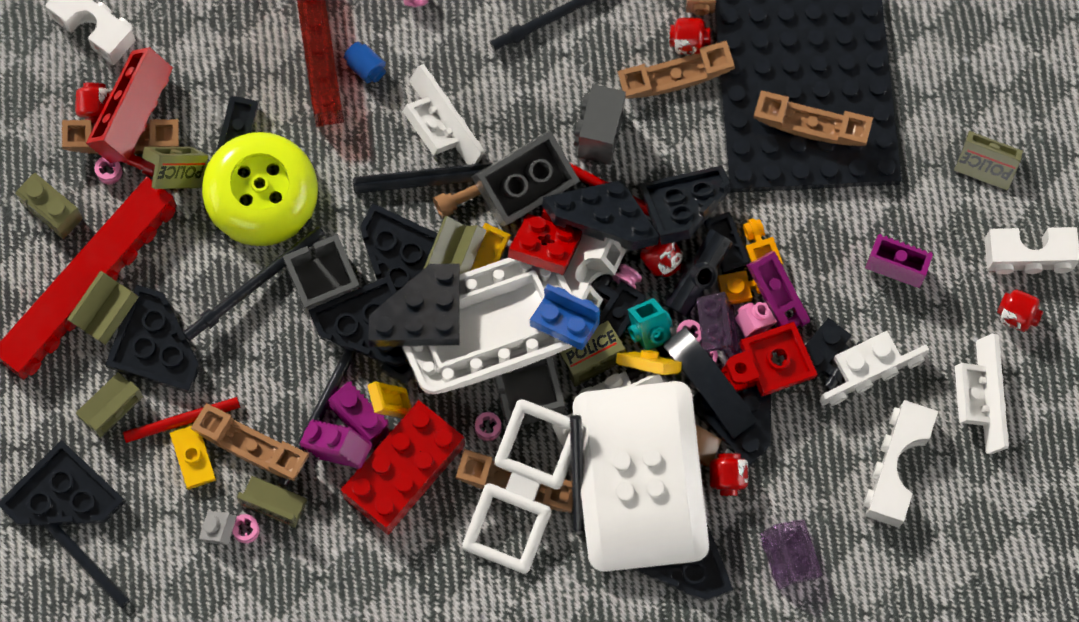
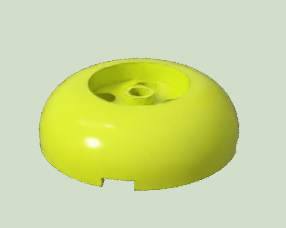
(262, 221)

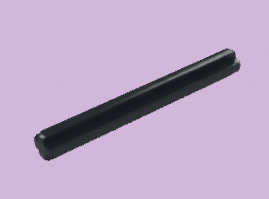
(416, 178)

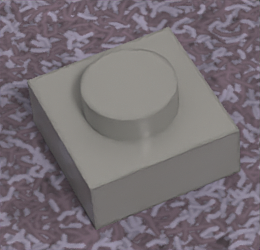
(217, 527)

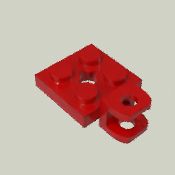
(537, 230)
(755, 362)

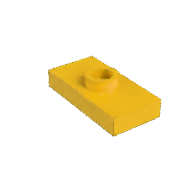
(491, 246)
(648, 361)
(389, 399)
(192, 457)

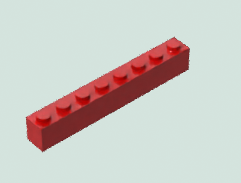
(108, 251)

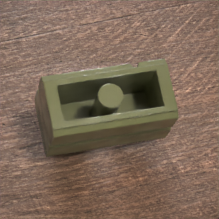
(49, 205)

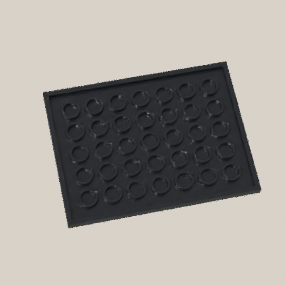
(821, 58)

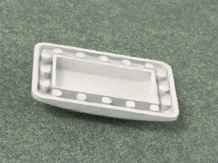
(493, 328)
(641, 477)

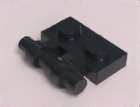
(619, 301)
(823, 347)

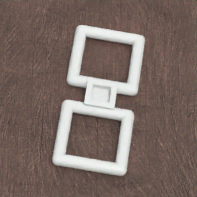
(520, 489)

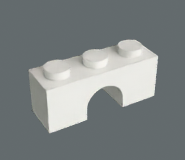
(111, 36)
(1008, 254)
(590, 261)

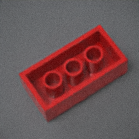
(403, 467)

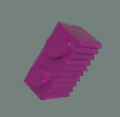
(899, 261)
(359, 414)
(335, 443)

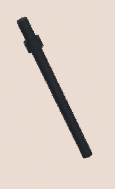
(518, 33)
(210, 317)
(323, 403)

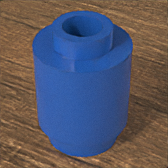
(365, 62)

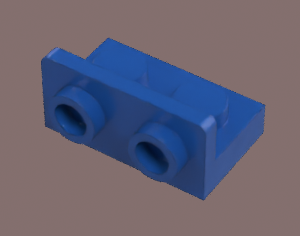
(566, 317)

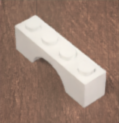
(890, 497)

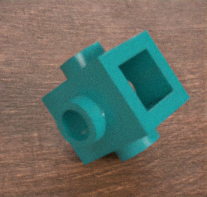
(649, 324)

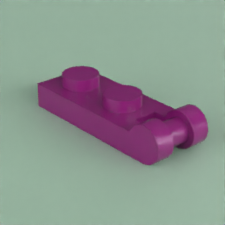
(777, 290)

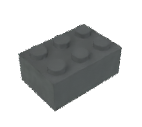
(525, 177)

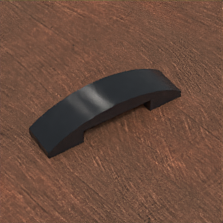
(710, 382)

